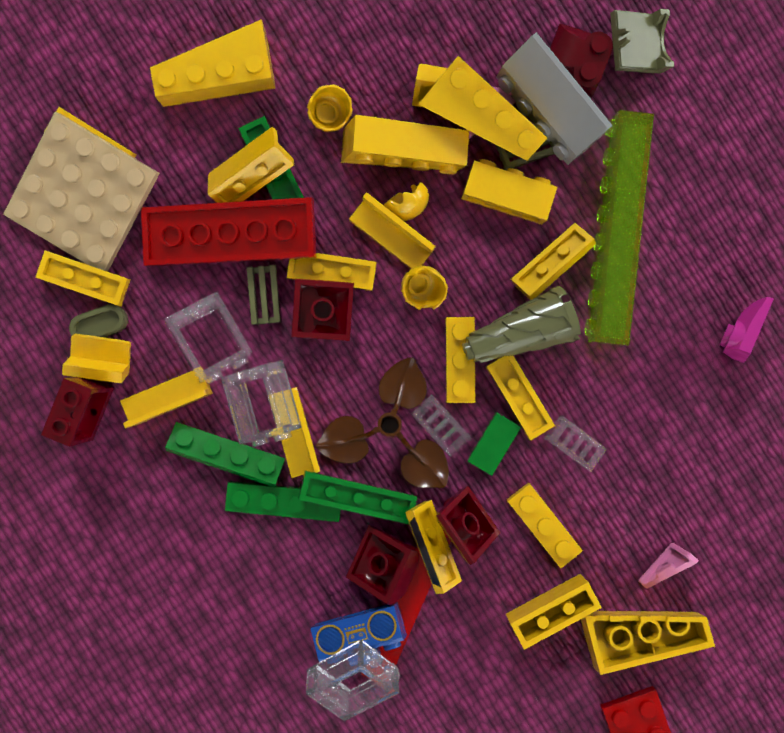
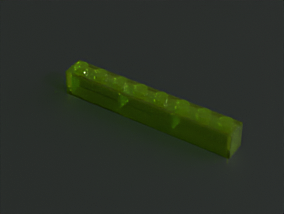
(619, 228)

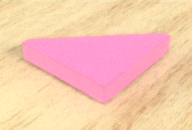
(669, 563)

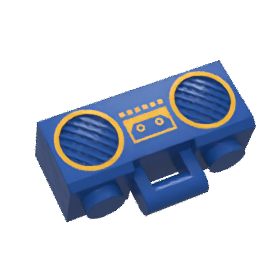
(374, 626)

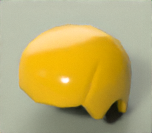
(329, 108)
(407, 204)
(424, 287)

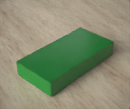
(493, 443)

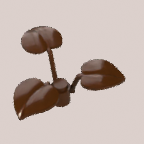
(404, 387)

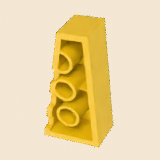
(216, 69)
(476, 106)
(404, 144)
(641, 637)

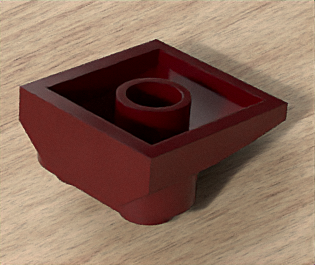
(582, 54)
(322, 309)
(467, 524)
(383, 565)

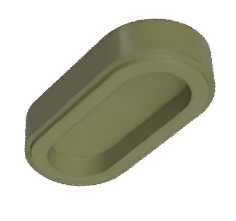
(100, 321)

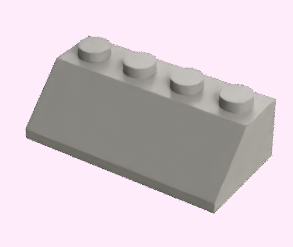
(552, 99)

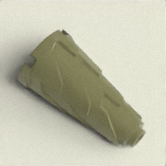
(529, 327)

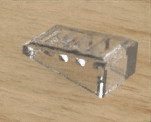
(555, 433)
(457, 444)

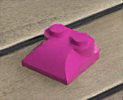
(741, 337)

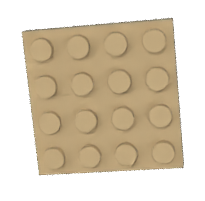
(81, 193)

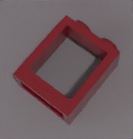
(71, 415)

